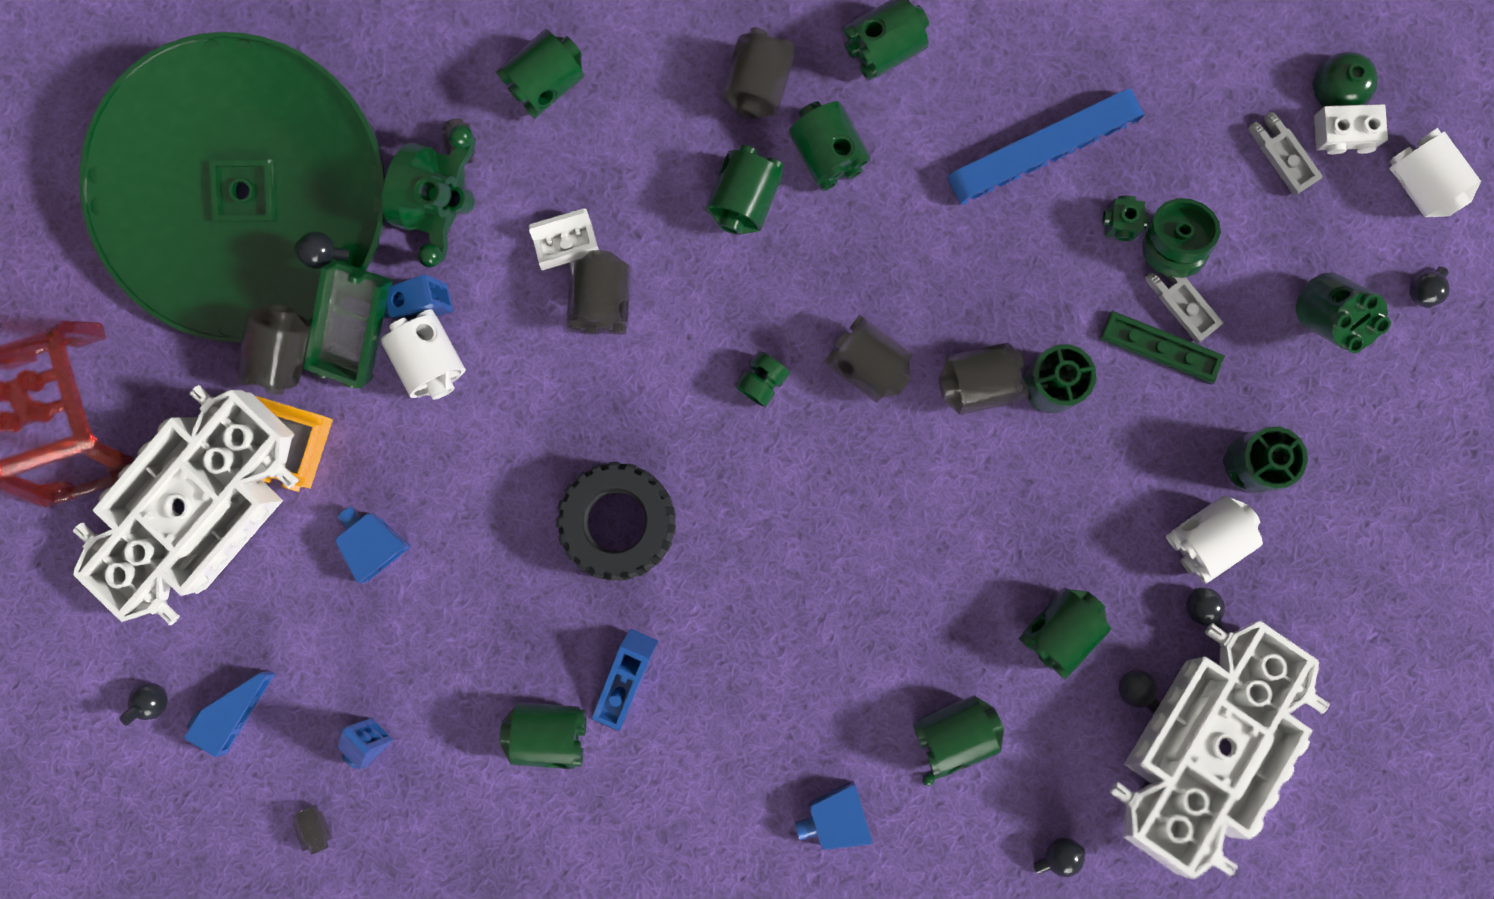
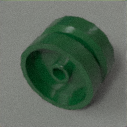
(1181, 237)

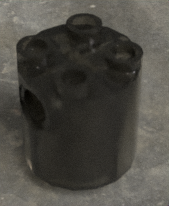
(758, 74)
(598, 294)
(273, 348)
(871, 361)
(983, 378)

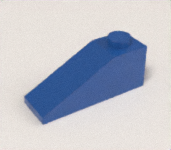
(624, 679)
(221, 722)
(363, 743)

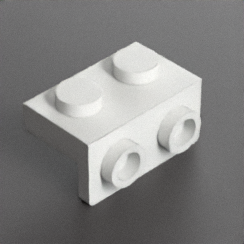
(563, 238)

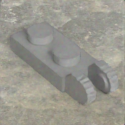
(1285, 154)
(1186, 306)

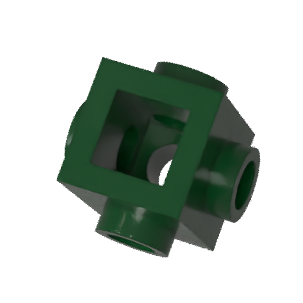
(1116, 222)

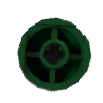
(1345, 80)

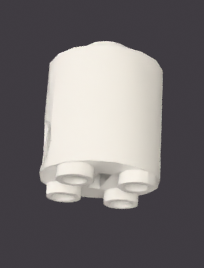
(1436, 175)
(423, 356)
(1216, 537)

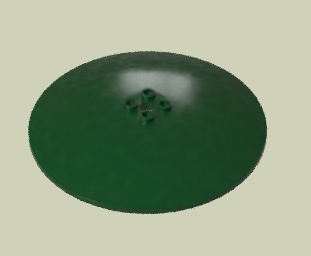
(167, 169)

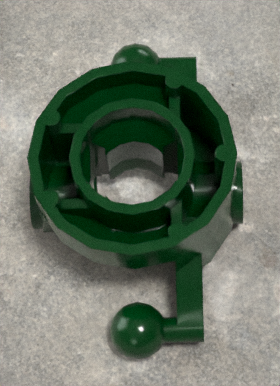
(422, 190)

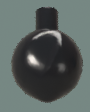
(318, 250)
(1430, 288)
(1206, 607)
(1139, 690)
(145, 703)
(1063, 858)

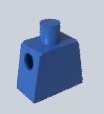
(416, 296)
(368, 544)
(836, 820)

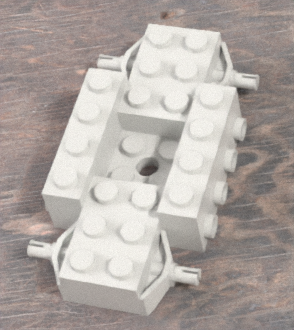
(218, 474)
(1194, 787)

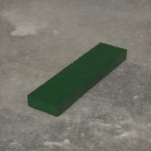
(1162, 347)

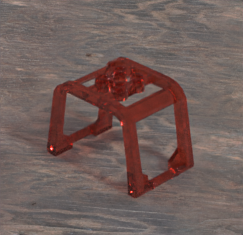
(28, 411)

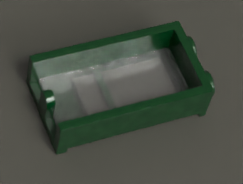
(346, 324)

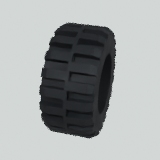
(574, 515)

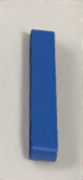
(1045, 145)

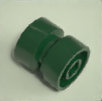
(756, 388)

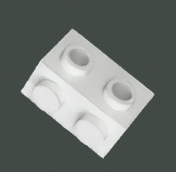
(1350, 128)

